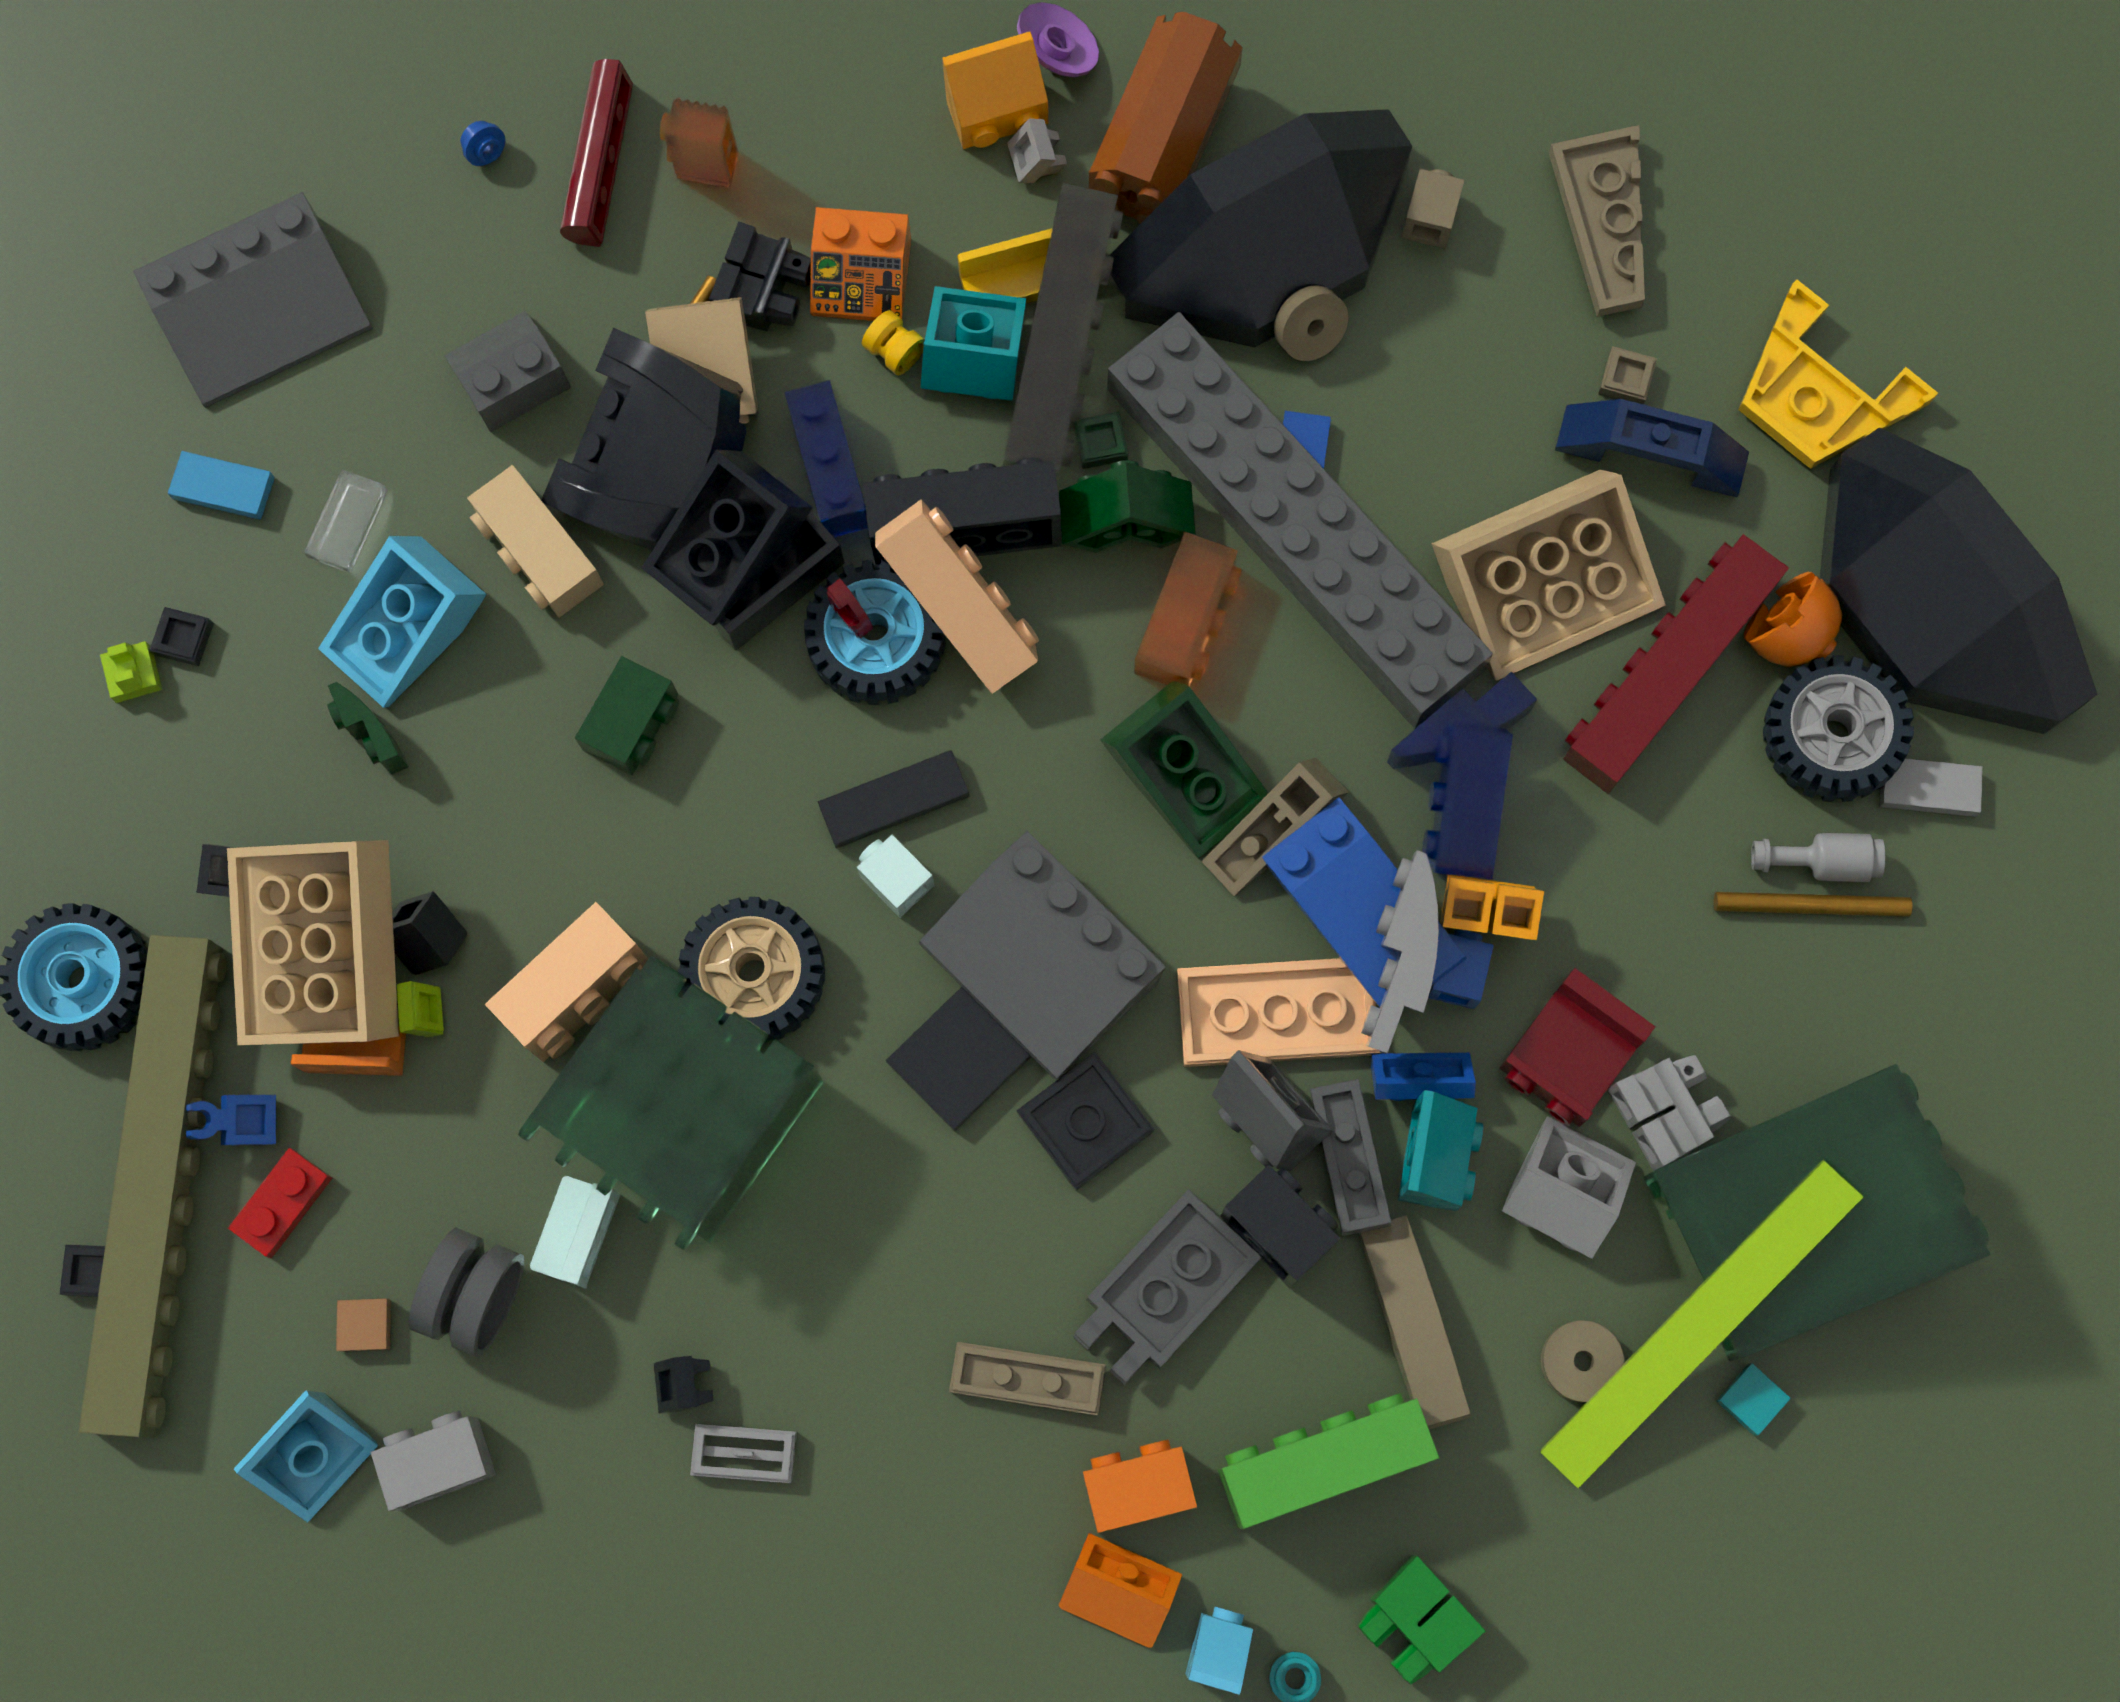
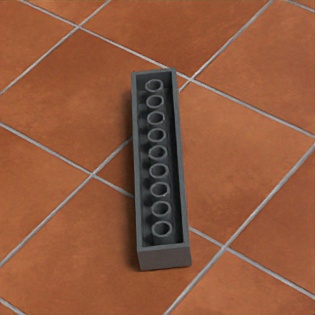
(1298, 520)

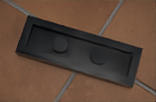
(893, 799)

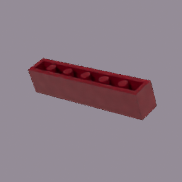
(1675, 662)

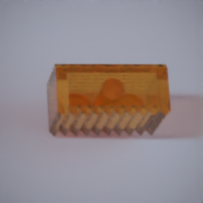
(700, 142)

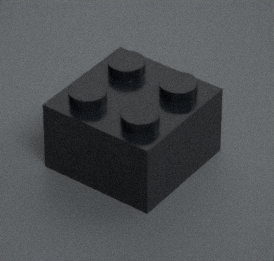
(1281, 1224)

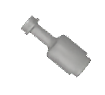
(1843, 855)

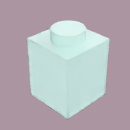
(894, 874)

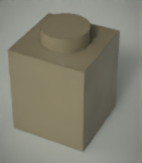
(1433, 207)

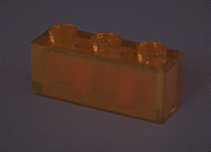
(1188, 611)

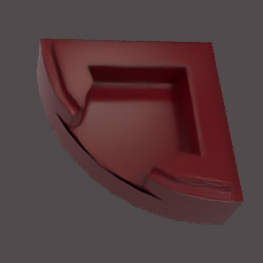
(848, 608)

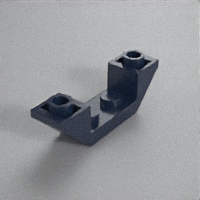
(1656, 436)

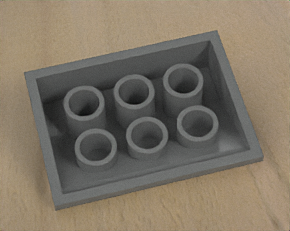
(253, 299)
(1042, 955)

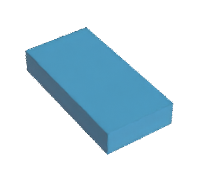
(221, 485)

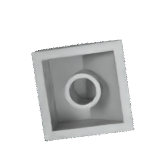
(1570, 1188)

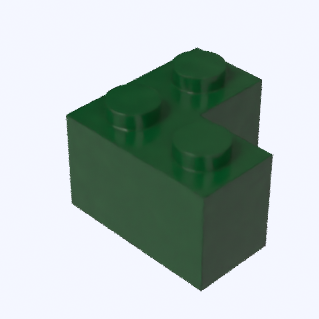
(1126, 506)

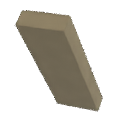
(1027, 1378)

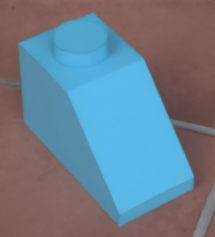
(1220, 1650)

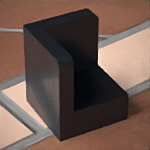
(425, 933)

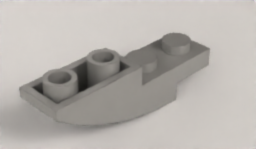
(1412, 932)

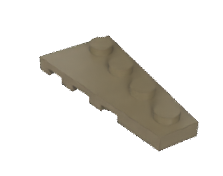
(1603, 207)

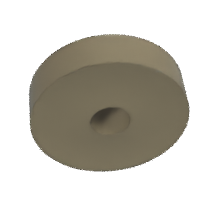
(1296, 314)
(1559, 1355)

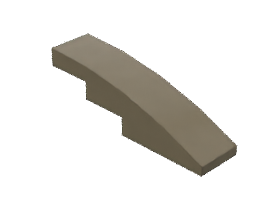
(1415, 1323)

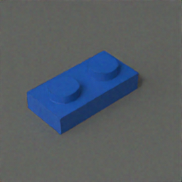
(1409, 1074)

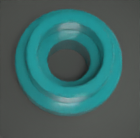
(1311, 1683)

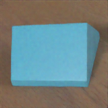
(307, 1455)

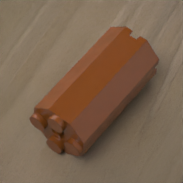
(1165, 113)

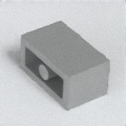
(432, 1462)

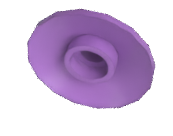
(1060, 39)

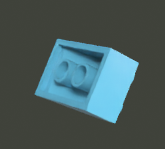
(400, 617)

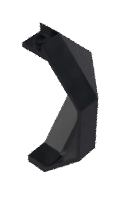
(1266, 223)
(1948, 589)

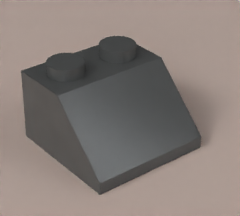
(508, 371)
(1268, 1111)

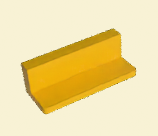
(1006, 267)

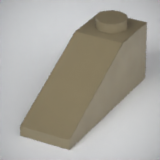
(1279, 814)

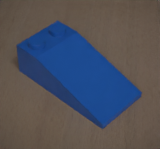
(1342, 888)

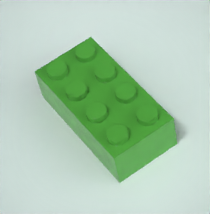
(1327, 1463)

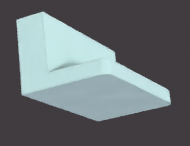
(574, 1231)

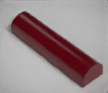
(597, 153)

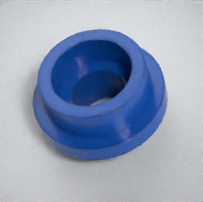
(482, 143)

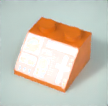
(858, 263)

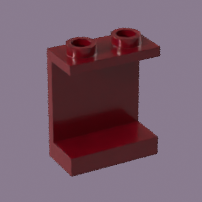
(1575, 1048)

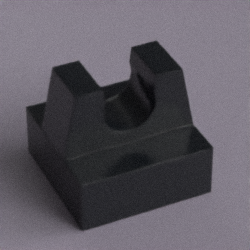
(676, 1384)

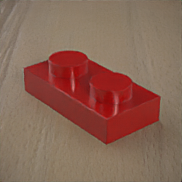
(280, 1203)

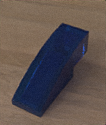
(1498, 708)

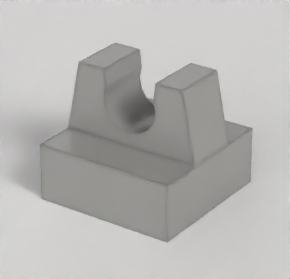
(1033, 151)

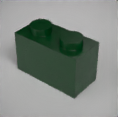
(628, 716)

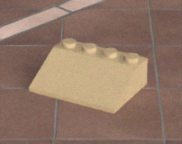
(1551, 572)
(313, 943)

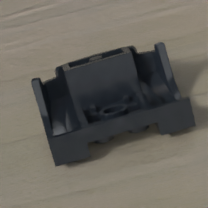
(646, 440)

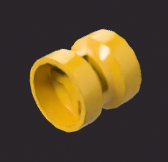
(893, 342)

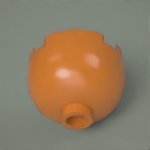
(1798, 624)

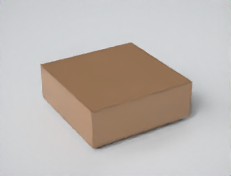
(363, 1325)

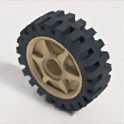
(762, 933)

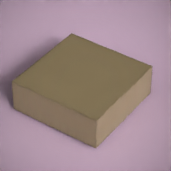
(1627, 375)

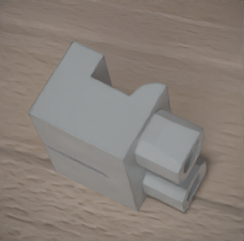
(1667, 1088)

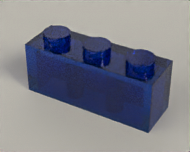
(827, 458)
(1468, 800)

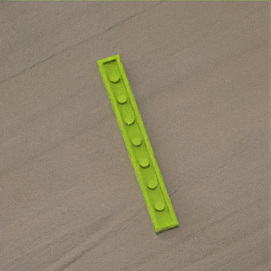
(1701, 1323)

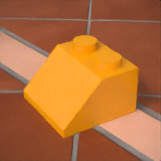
(994, 90)

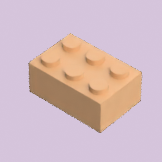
(568, 984)

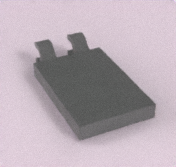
(1168, 1285)

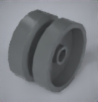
(466, 1292)

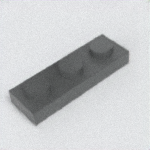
(1351, 1158)

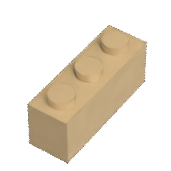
(533, 542)

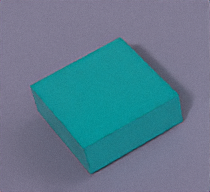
(1753, 1399)

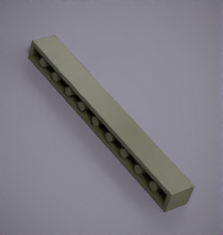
(152, 1189)

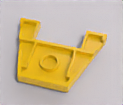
(1811, 403)

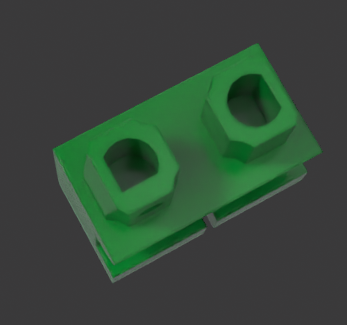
(1403, 1604)

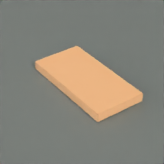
(1272, 1012)

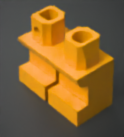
(1492, 907)

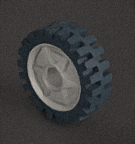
(1859, 700)

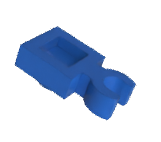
(240, 1120)

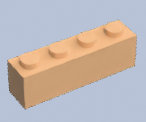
(957, 595)

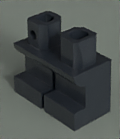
(758, 272)

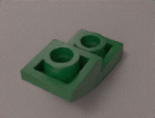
(361, 722)

